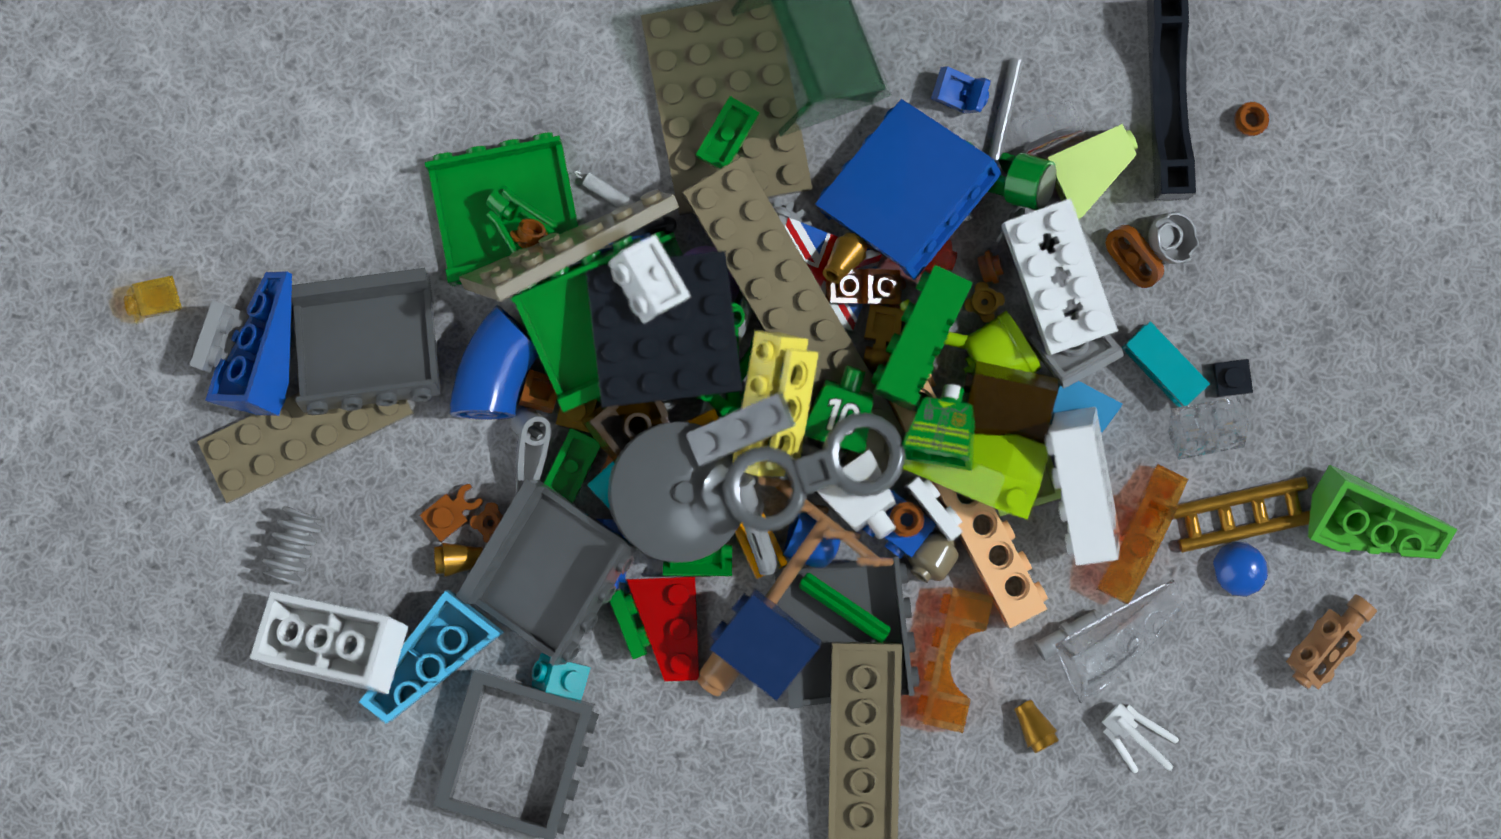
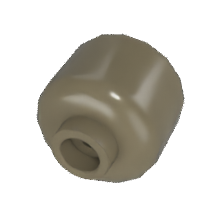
(934, 558)

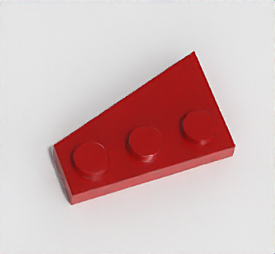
(670, 622)

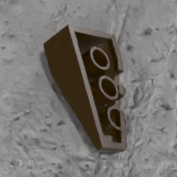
(620, 424)

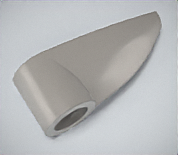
(531, 444)

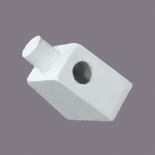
(865, 510)

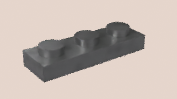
(740, 429)

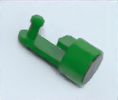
(1028, 180)

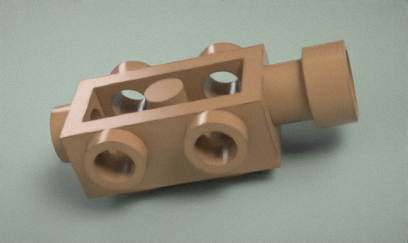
(1323, 643)

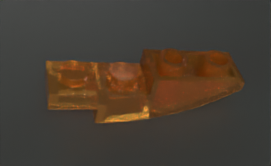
(1143, 534)

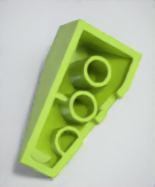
(1003, 472)

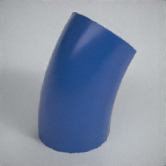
(493, 369)

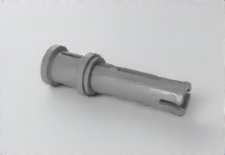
(759, 541)

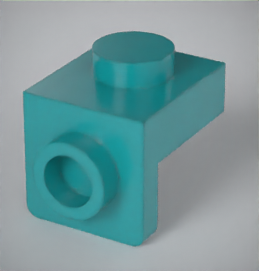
(561, 680)

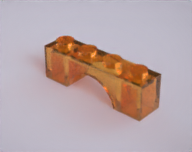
(963, 615)

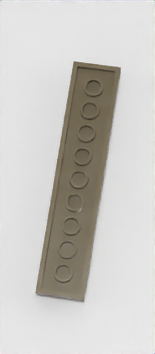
(780, 283)

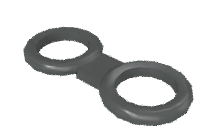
(814, 472)

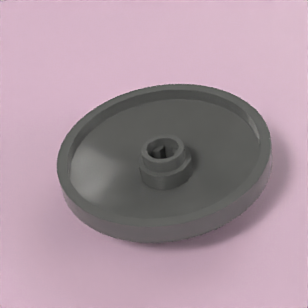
(666, 499)

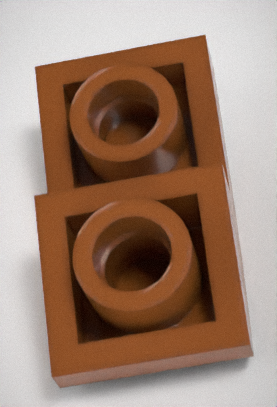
(866, 287)

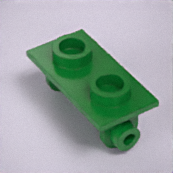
(715, 564)

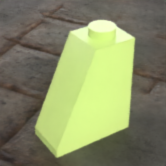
(1092, 166)

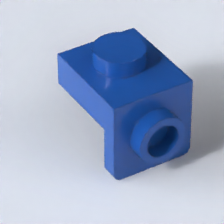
(961, 91)

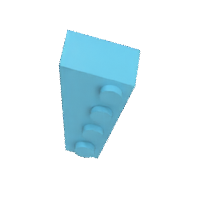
(435, 650)

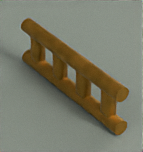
(1223, 505)

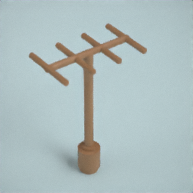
(717, 673)

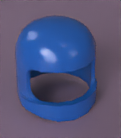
(797, 533)

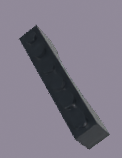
(1171, 137)

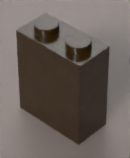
(1010, 401)

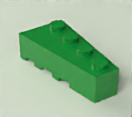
(921, 337)

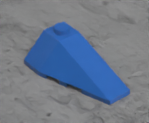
(258, 366)

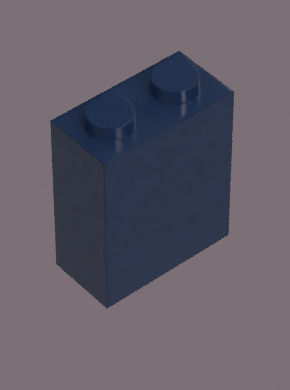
(764, 643)

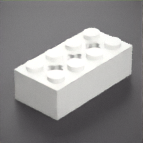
(1080, 286)
(1085, 486)
(329, 642)

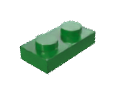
(727, 133)
(572, 464)
(635, 638)

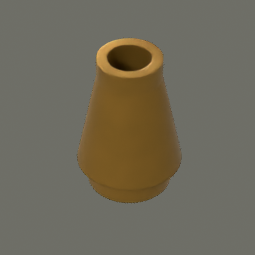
(846, 255)
(454, 558)
(1035, 727)

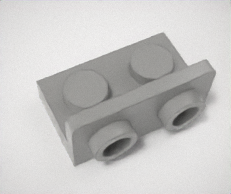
(216, 336)

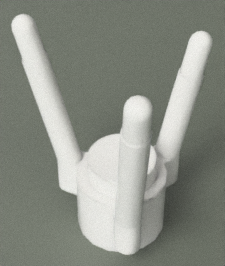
(1121, 722)

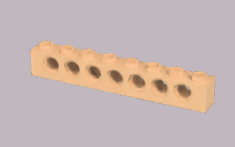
(1011, 608)

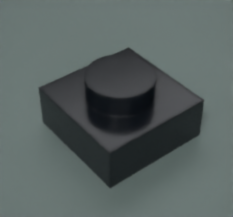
(1232, 378)

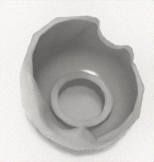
(1173, 237)

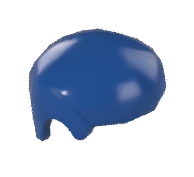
(1240, 569)

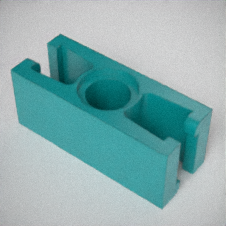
(1165, 365)

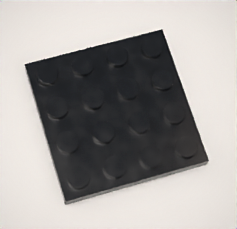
(676, 353)

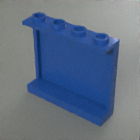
(909, 187)

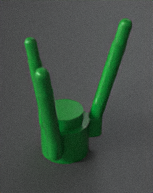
(507, 206)

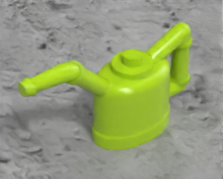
(995, 343)

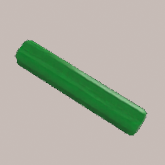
(844, 607)

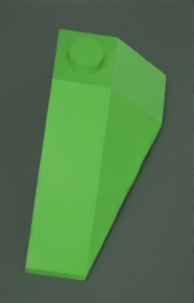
(1362, 517)

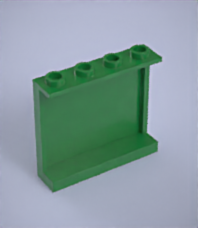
(464, 182)
(561, 326)

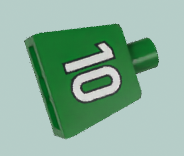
(837, 402)

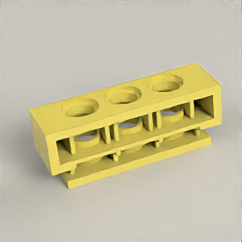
(796, 384)

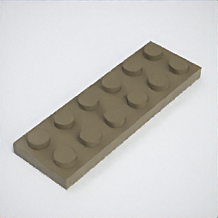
(274, 446)
(864, 740)

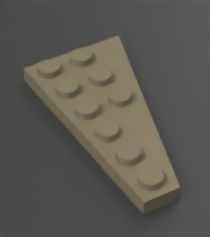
(557, 251)

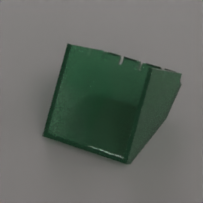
(829, 56)

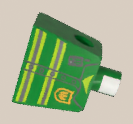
(942, 431)

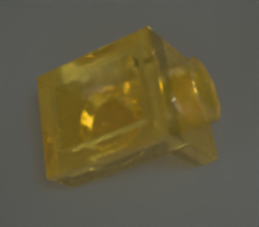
(152, 298)

